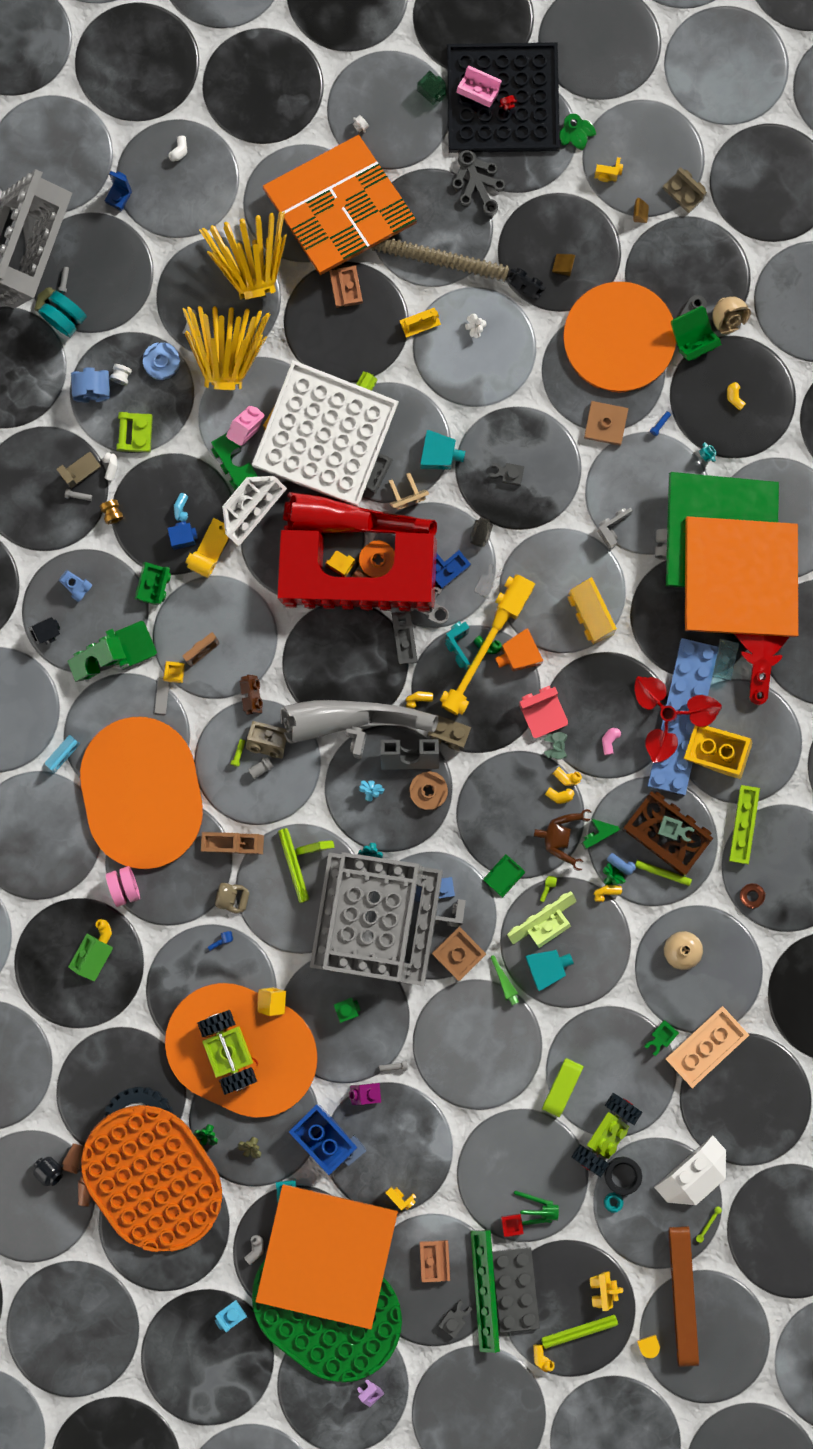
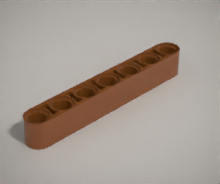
(683, 1296)

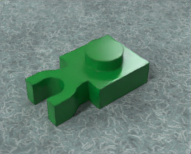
(663, 1035)

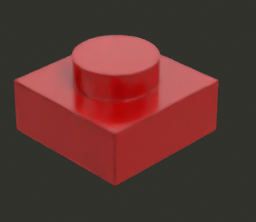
(512, 1225)

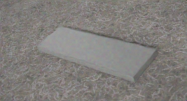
(161, 696)

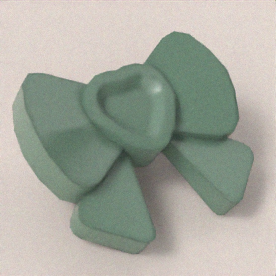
(559, 745)

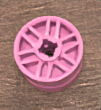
(122, 886)

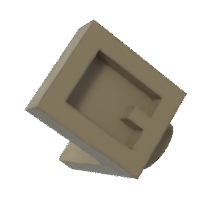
(79, 470)

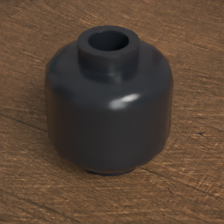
(48, 1171)

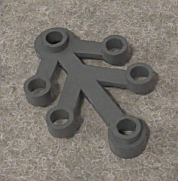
(477, 180)

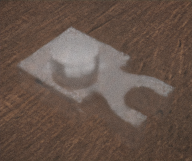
(487, 584)

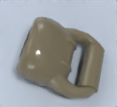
(226, 897)

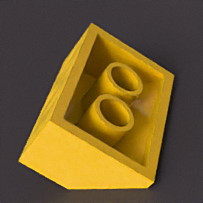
(591, 611)

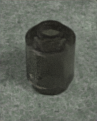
(481, 532)

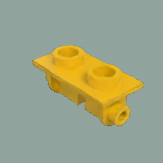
(420, 322)

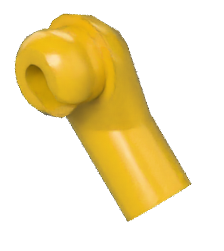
(561, 797)

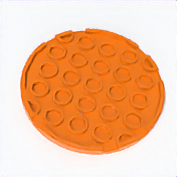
(619, 337)

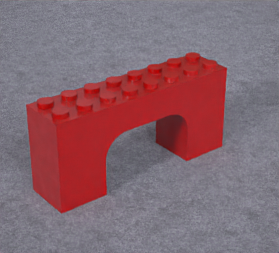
(404, 587)

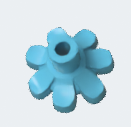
(370, 789)

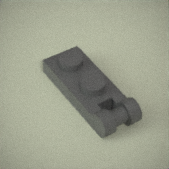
(404, 638)

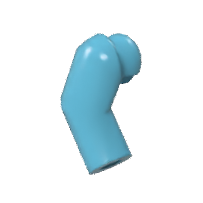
(178, 508)

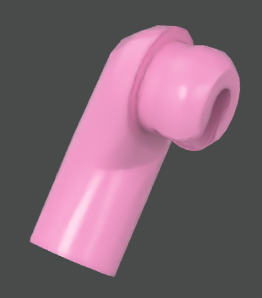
(608, 739)

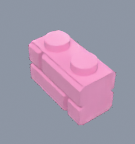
(245, 425)

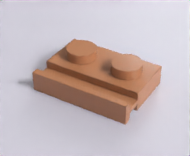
(346, 286)
(434, 1261)

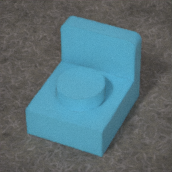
(230, 1316)

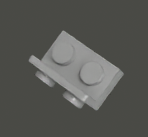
(358, 743)

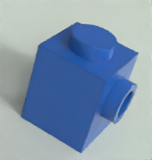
(182, 535)

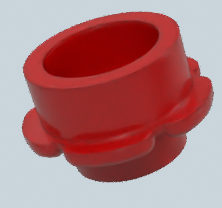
(508, 102)

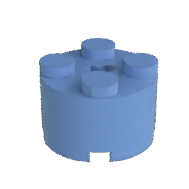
(90, 385)

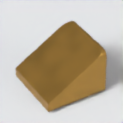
(640, 211)
(563, 264)

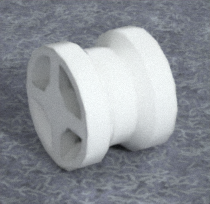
(120, 374)

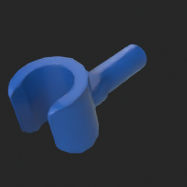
(226, 938)

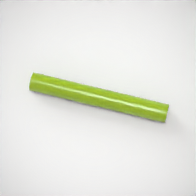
(662, 872)

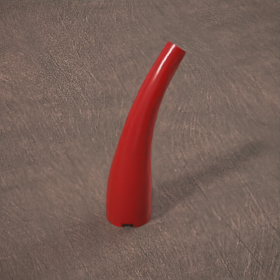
(330, 516)

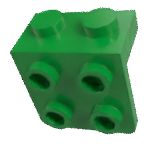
(694, 333)
(135, 644)

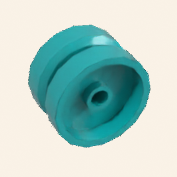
(62, 313)

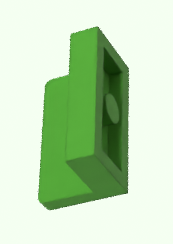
(90, 957)

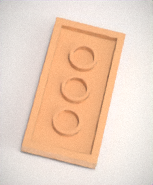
(707, 1047)

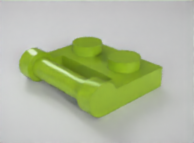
(140, 432)

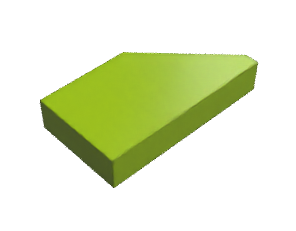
(315, 847)

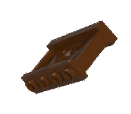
(674, 859)

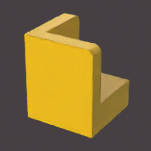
(340, 563)
(271, 1001)

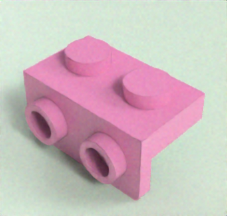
(479, 86)

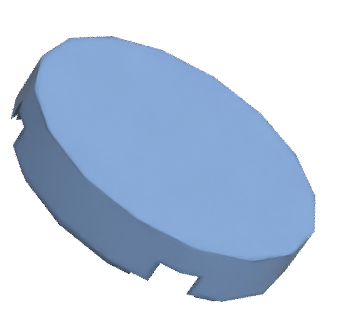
(161, 361)

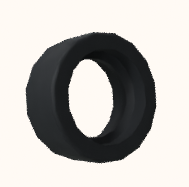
(636, 1183)

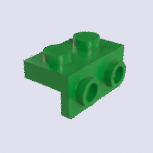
(152, 583)

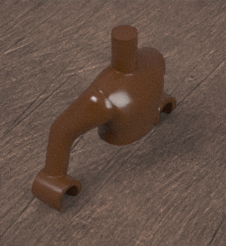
(558, 836)

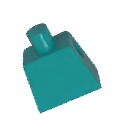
(440, 452)
(548, 967)

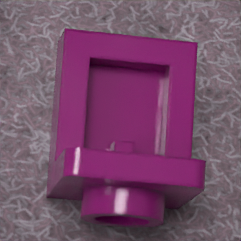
(365, 1094)

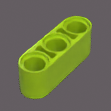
(562, 1087)

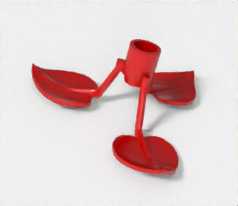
(660, 743)

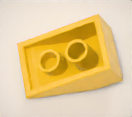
(719, 750)

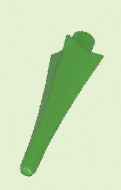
(508, 989)

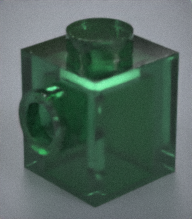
(432, 87)

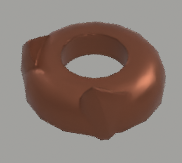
(752, 887)

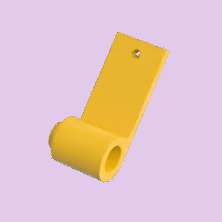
(206, 557)

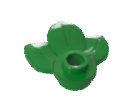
(576, 134)

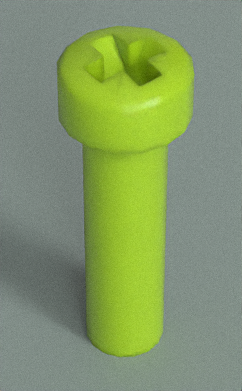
(235, 762)

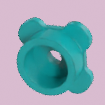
(708, 453)

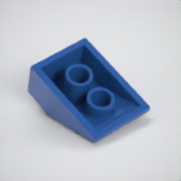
(323, 1139)

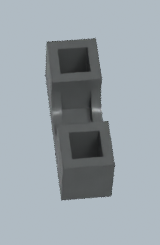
(423, 757)

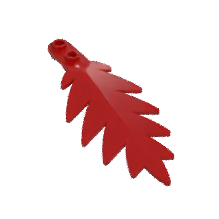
(762, 658)

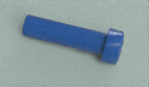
(655, 430)

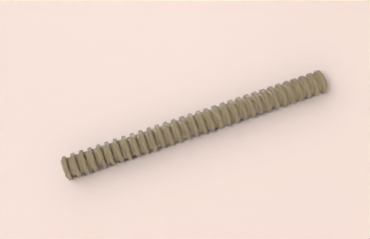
(443, 258)

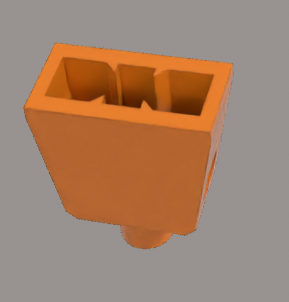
(520, 652)

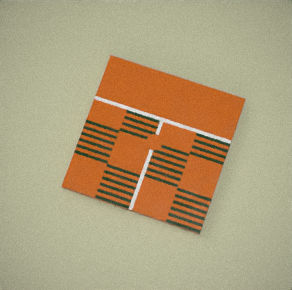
(339, 204)

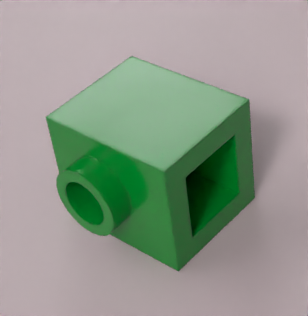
(347, 1009)

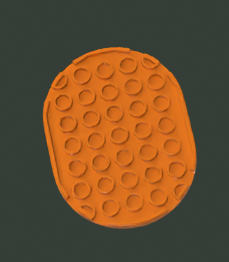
(141, 793)
(278, 1042)
(151, 1178)

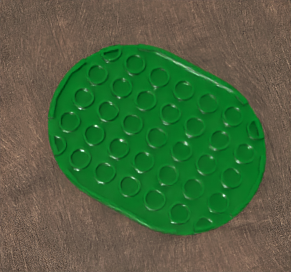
(332, 1347)

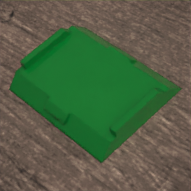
(504, 875)

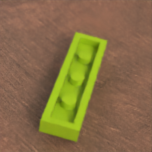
(744, 824)

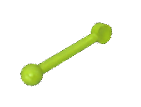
(700, 1238)

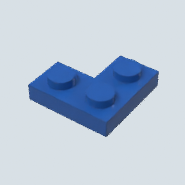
(450, 569)

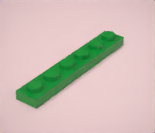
(485, 1291)

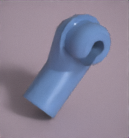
(626, 868)

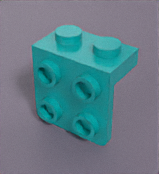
(457, 632)

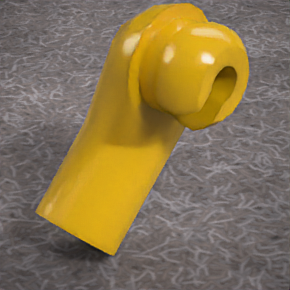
(733, 396)
(418, 696)
(567, 779)
(607, 890)
(104, 930)
(542, 1361)

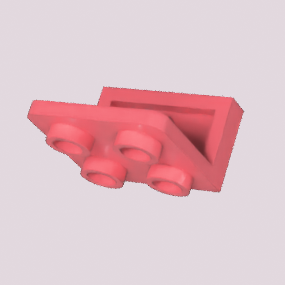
(543, 712)

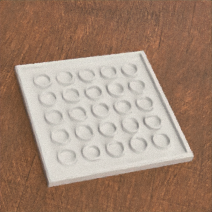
(325, 433)

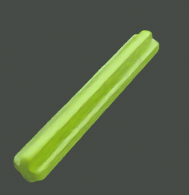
(293, 865)
(579, 1331)

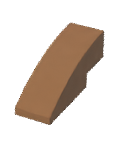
(232, 843)

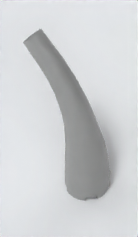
(325, 717)

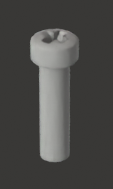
(62, 289)
(68, 493)
(397, 1066)

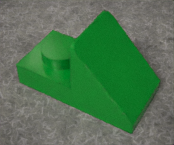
(603, 829)

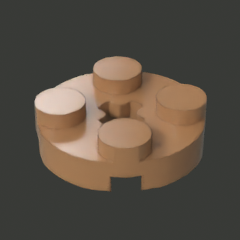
(431, 801)

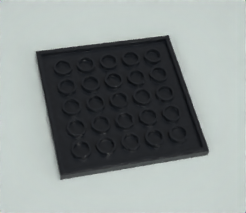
(527, 73)

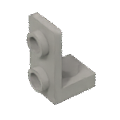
(607, 535)
(458, 910)

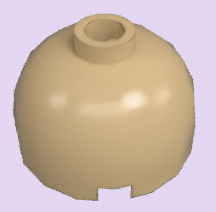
(730, 313)
(674, 954)

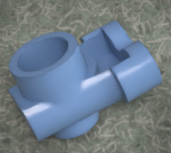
(78, 587)

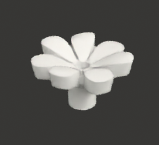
(475, 325)

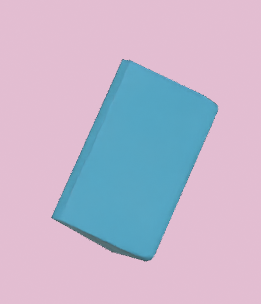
(62, 753)

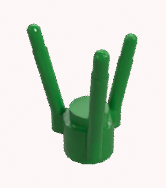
(548, 1213)

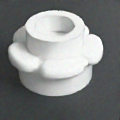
(360, 124)

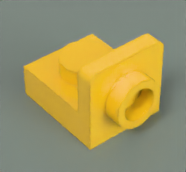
(396, 1196)

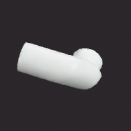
(180, 151)
(112, 466)

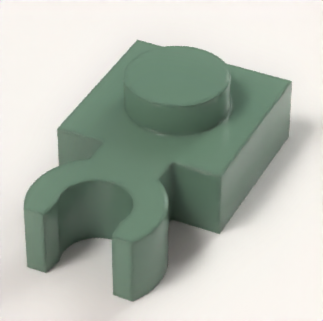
(672, 828)

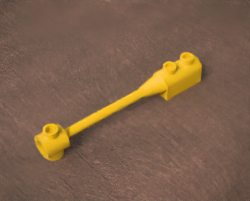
(508, 606)

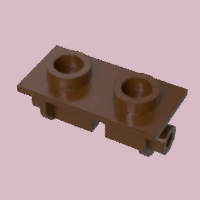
(253, 703)

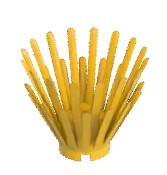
(249, 279)
(230, 362)

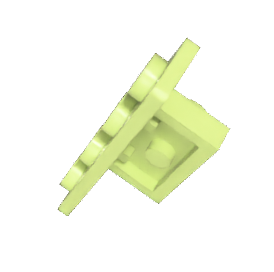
(546, 923)

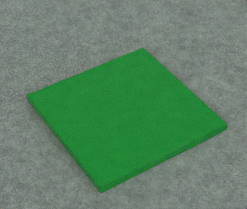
(712, 498)

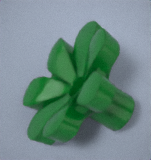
(613, 875)
(206, 1135)

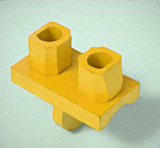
(608, 1290)

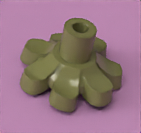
(250, 1148)

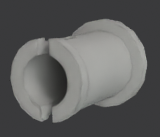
(261, 768)

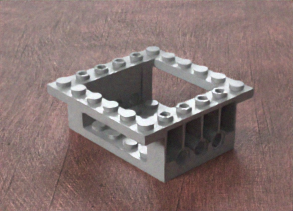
(48, 205)
(343, 919)

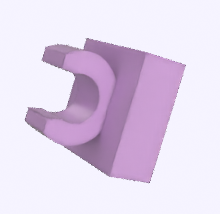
(371, 1394)

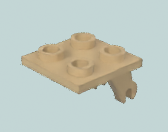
(416, 497)

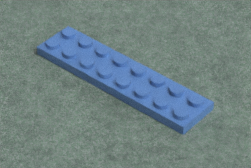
(690, 678)

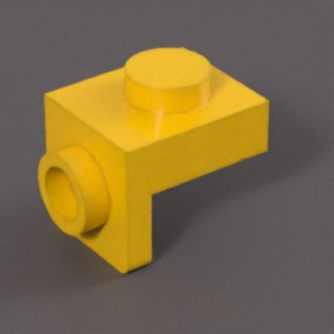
(608, 173)

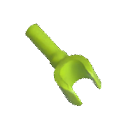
(549, 882)

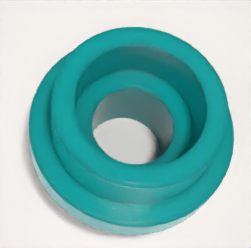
(618, 1206)

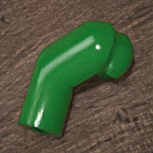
(494, 648)

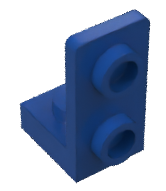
(119, 191)

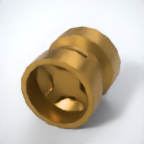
(111, 511)

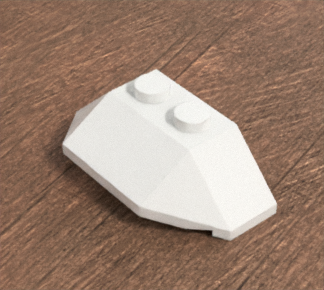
(250, 505)
(695, 1175)

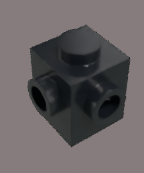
(45, 631)

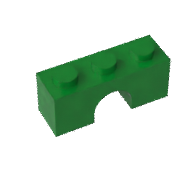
(226, 450)
(106, 652)

